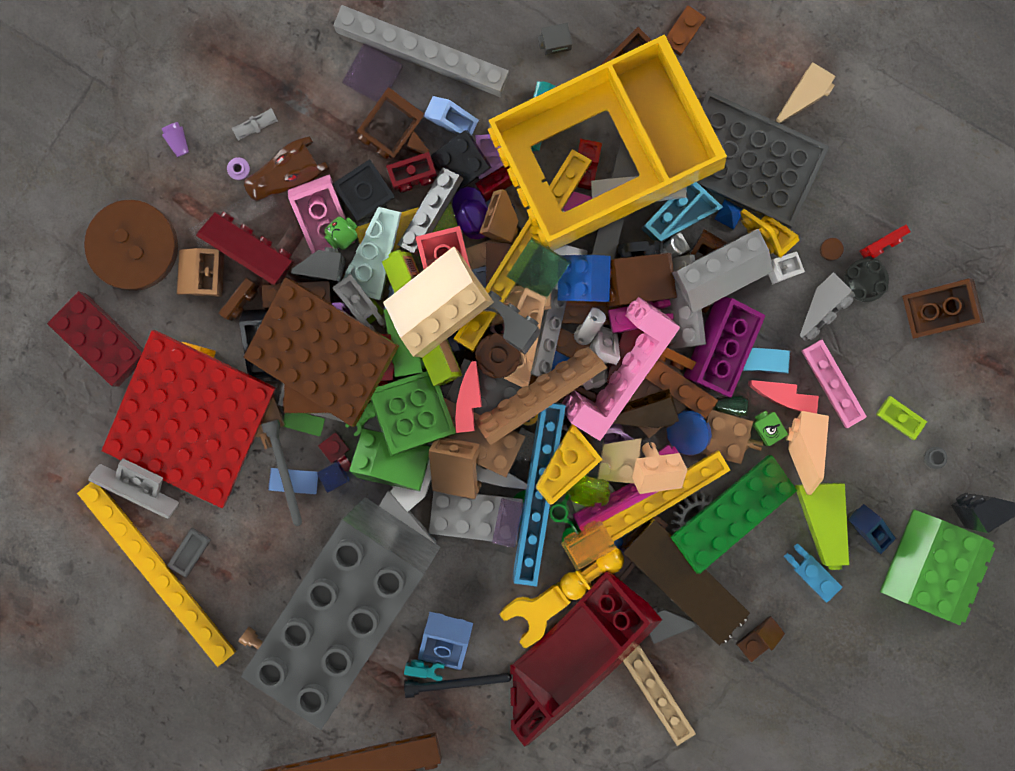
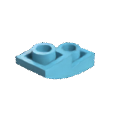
(768, 360)

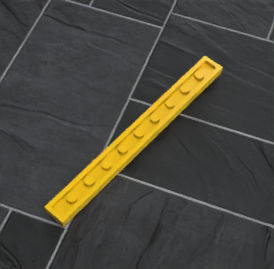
(562, 189)
(157, 573)

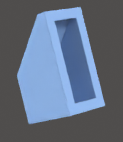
(450, 116)

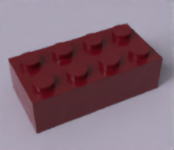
(97, 338)

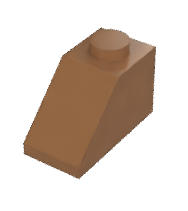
(500, 220)

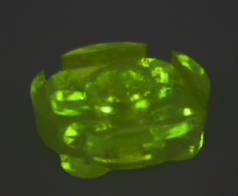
(590, 491)

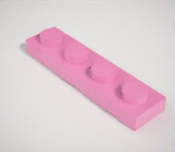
(834, 383)

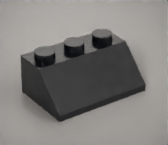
(983, 512)

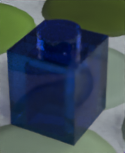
(333, 477)

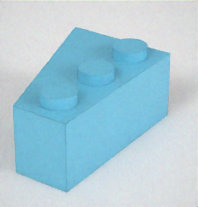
(681, 213)

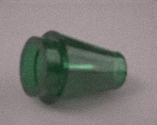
(734, 406)

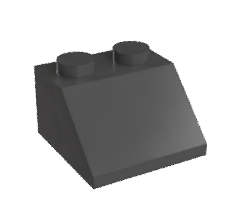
(322, 266)

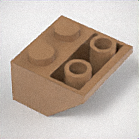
(200, 272)

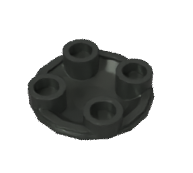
(867, 279)

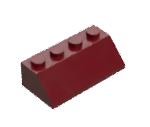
(246, 247)

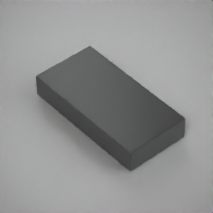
(189, 552)

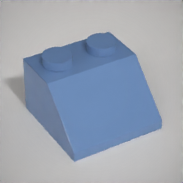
(445, 640)

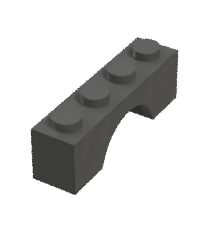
(518, 331)

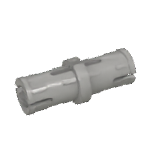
(254, 124)

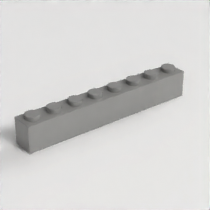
(421, 51)

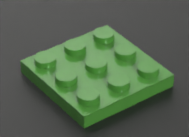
(411, 413)

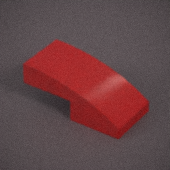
(592, 151)

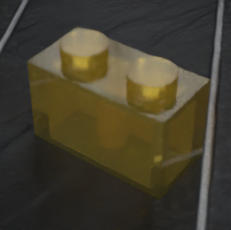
(588, 544)

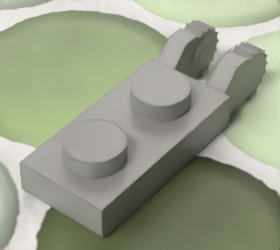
(357, 301)

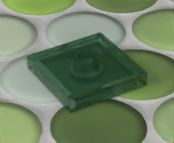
(538, 268)

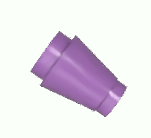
(175, 138)

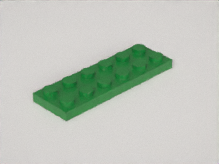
(733, 514)

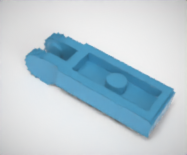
(814, 574)

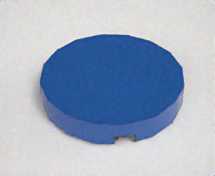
(690, 433)

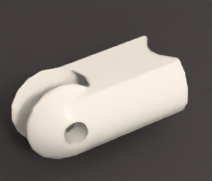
(590, 326)

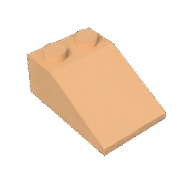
(808, 448)

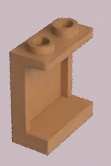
(454, 467)

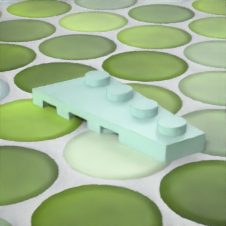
(375, 248)

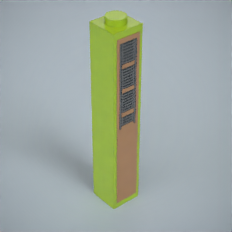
(440, 361)

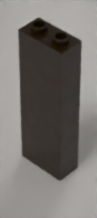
(695, 594)

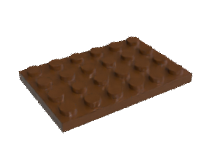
(321, 352)

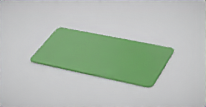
(304, 423)

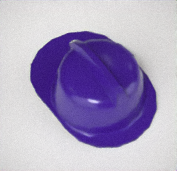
(470, 211)

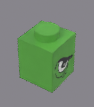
(769, 428)

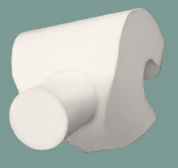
(676, 246)

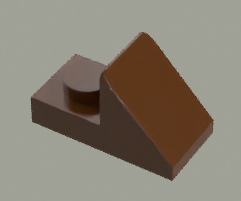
(760, 639)

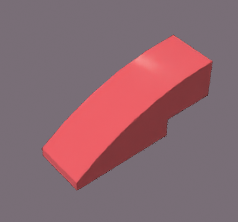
(785, 396)
(468, 398)

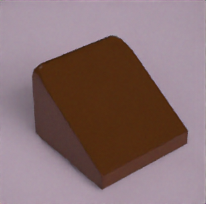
(415, 145)

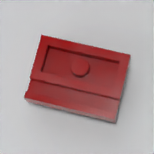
(892, 238)

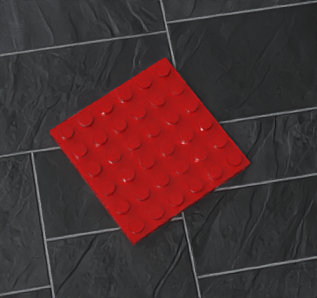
(188, 418)

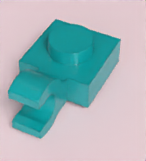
(418, 669)

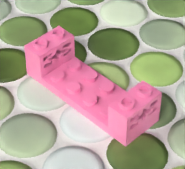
(599, 416)

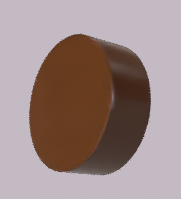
(831, 249)

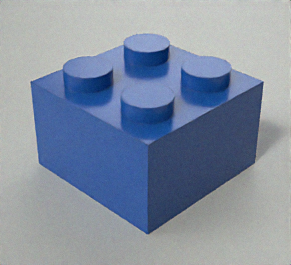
(585, 279)

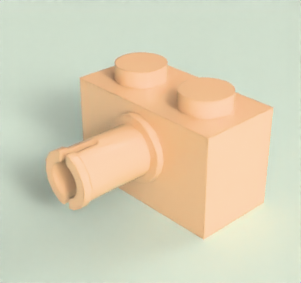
(658, 471)

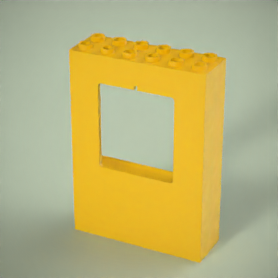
(654, 117)

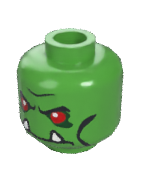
(341, 233)

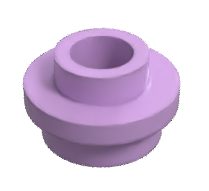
(244, 171)

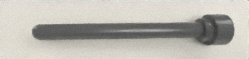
(272, 430)

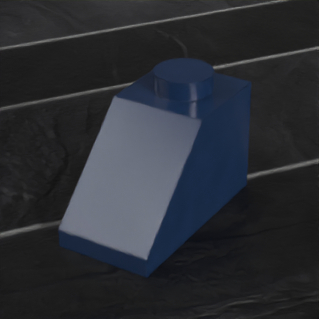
(872, 528)

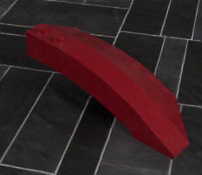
(577, 655)

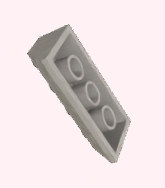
(724, 270)

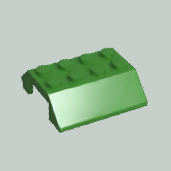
(938, 567)

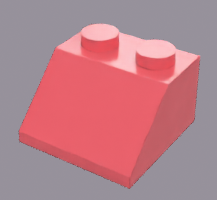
(435, 244)

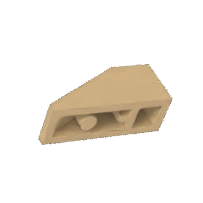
(810, 89)

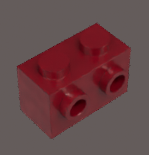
(412, 172)

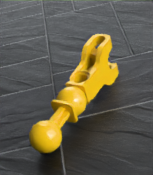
(554, 599)

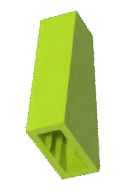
(827, 522)

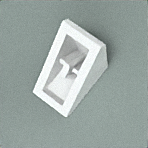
(785, 267)

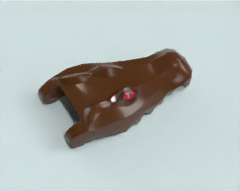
(286, 170)

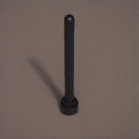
(413, 688)

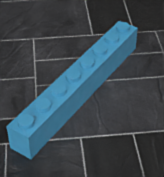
(535, 506)

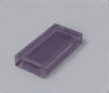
(508, 522)

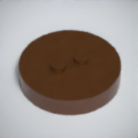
(131, 245)

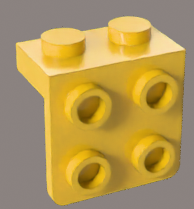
(776, 236)

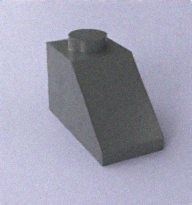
(671, 624)

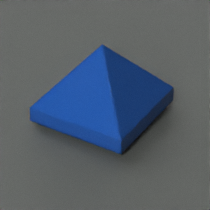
(729, 214)

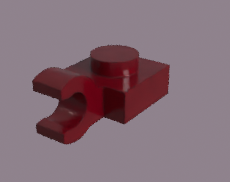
(336, 449)

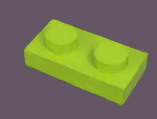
(901, 418)

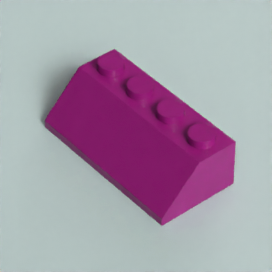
(729, 340)

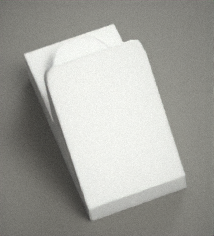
(606, 346)

